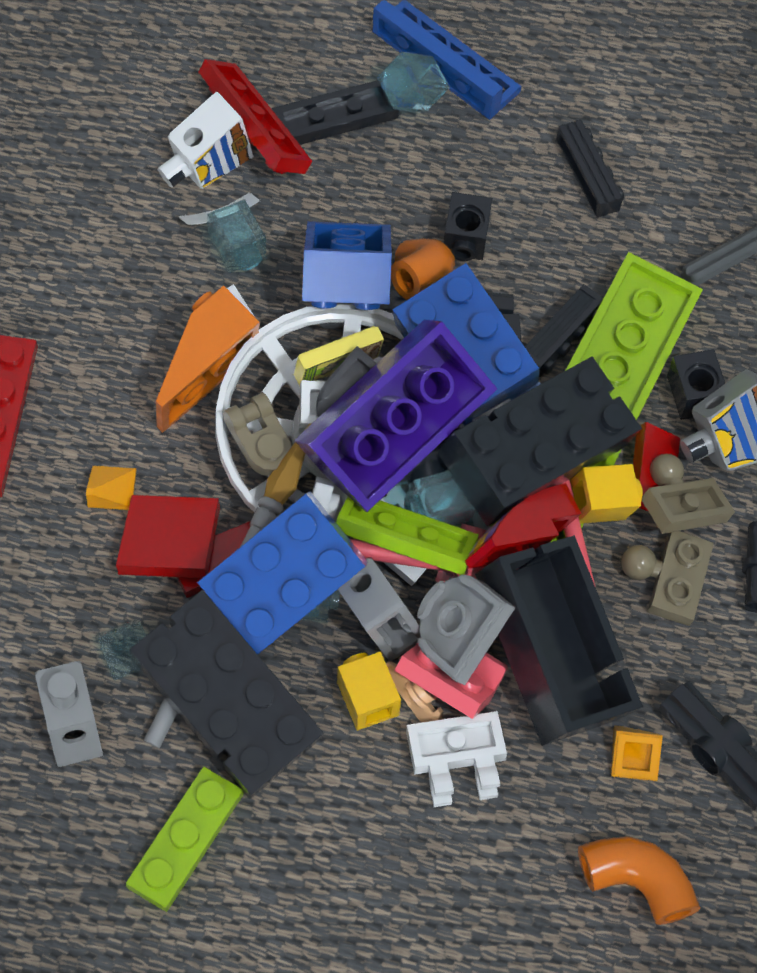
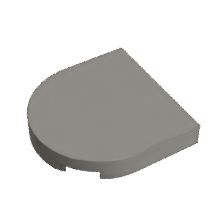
(460, 624)

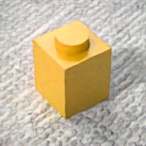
(606, 493)
(368, 689)

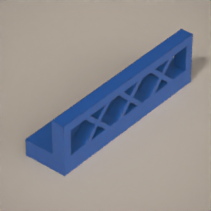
(464, 70)

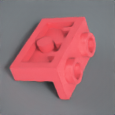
(467, 698)

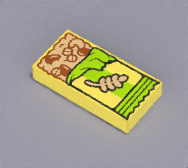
(327, 358)

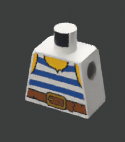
(207, 144)

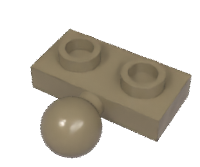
(683, 504)
(677, 575)

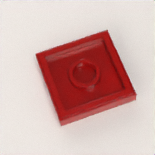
(168, 536)

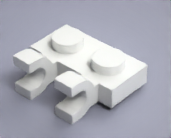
(458, 744)

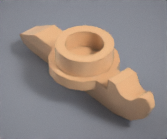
(415, 697)

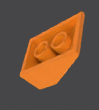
(204, 353)

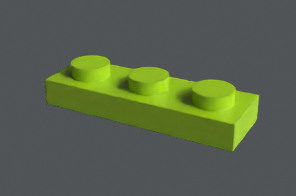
(408, 534)
(184, 839)

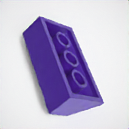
(396, 414)

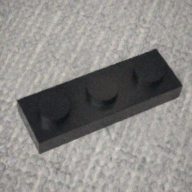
(337, 112)

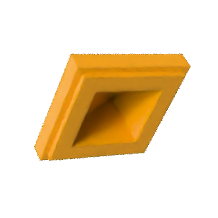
(110, 487)
(635, 753)

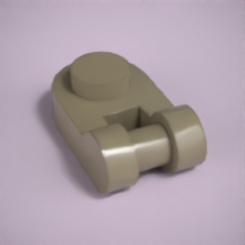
(265, 447)

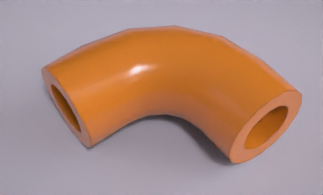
(420, 265)
(643, 867)

